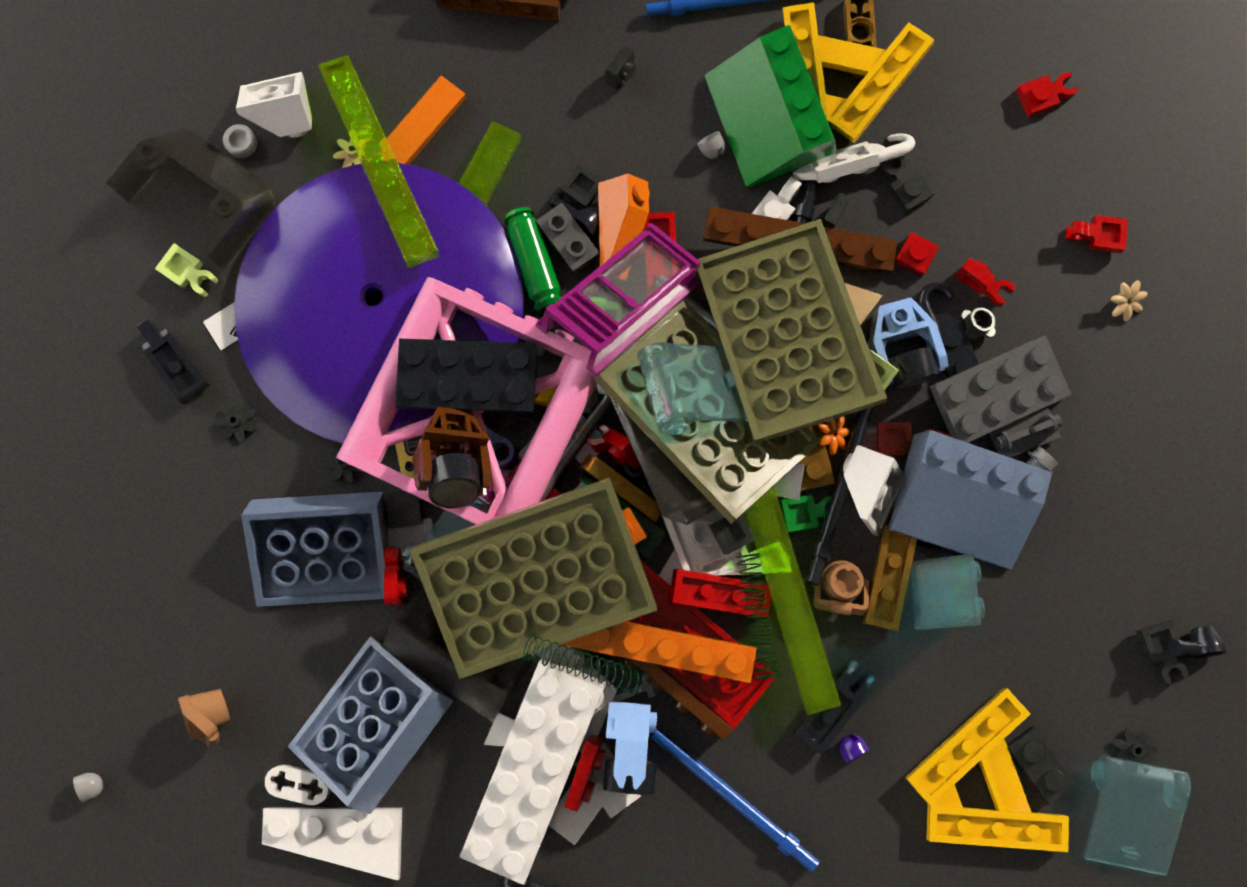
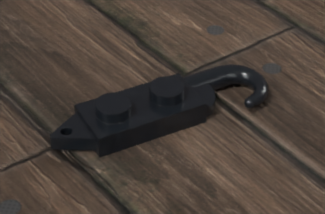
(956, 343)

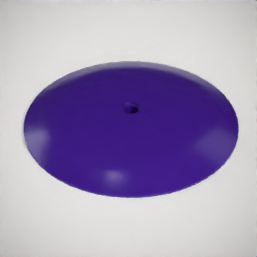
(320, 261)

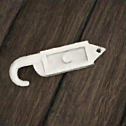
(854, 159)

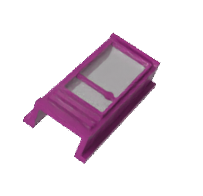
(625, 296)

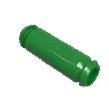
(533, 258)

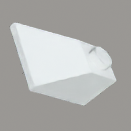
(277, 105)
(873, 485)

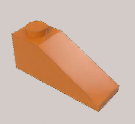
(621, 212)

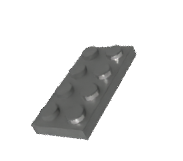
(1000, 390)

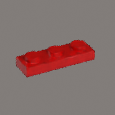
(716, 593)

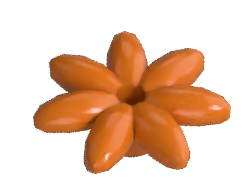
(833, 434)

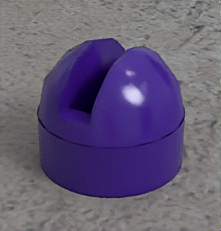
(852, 747)

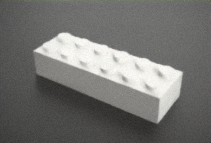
(532, 771)

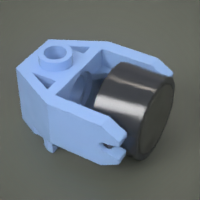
(916, 365)
(630, 769)

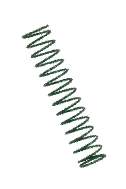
(753, 624)
(599, 670)

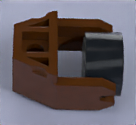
(453, 461)

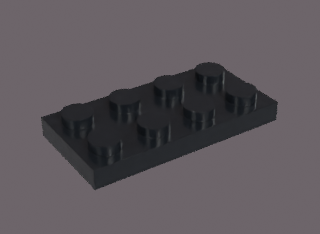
(466, 375)

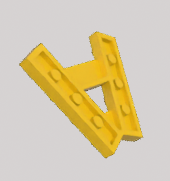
(882, 68)
(983, 742)

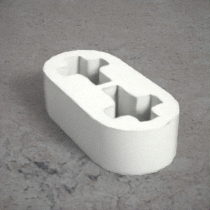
(295, 793)

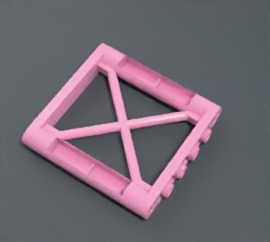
(433, 314)

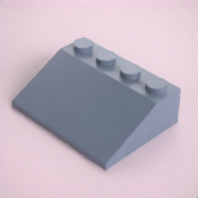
(968, 498)
(316, 548)
(369, 726)

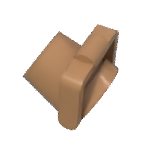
(841, 584)
(204, 714)

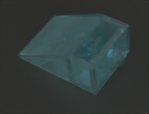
(946, 592)

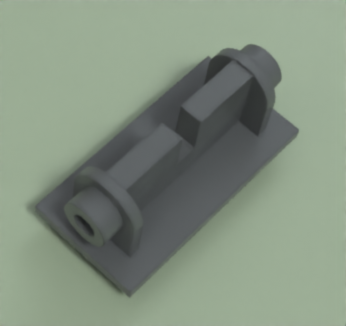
(568, 238)
(1026, 433)

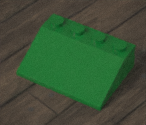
(770, 108)

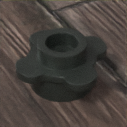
(984, 318)

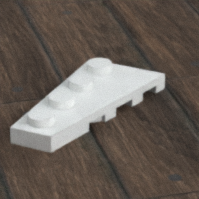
(339, 836)

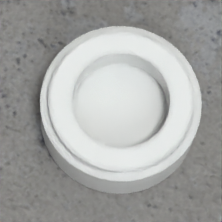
(240, 141)

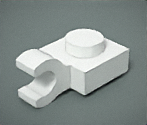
(779, 206)

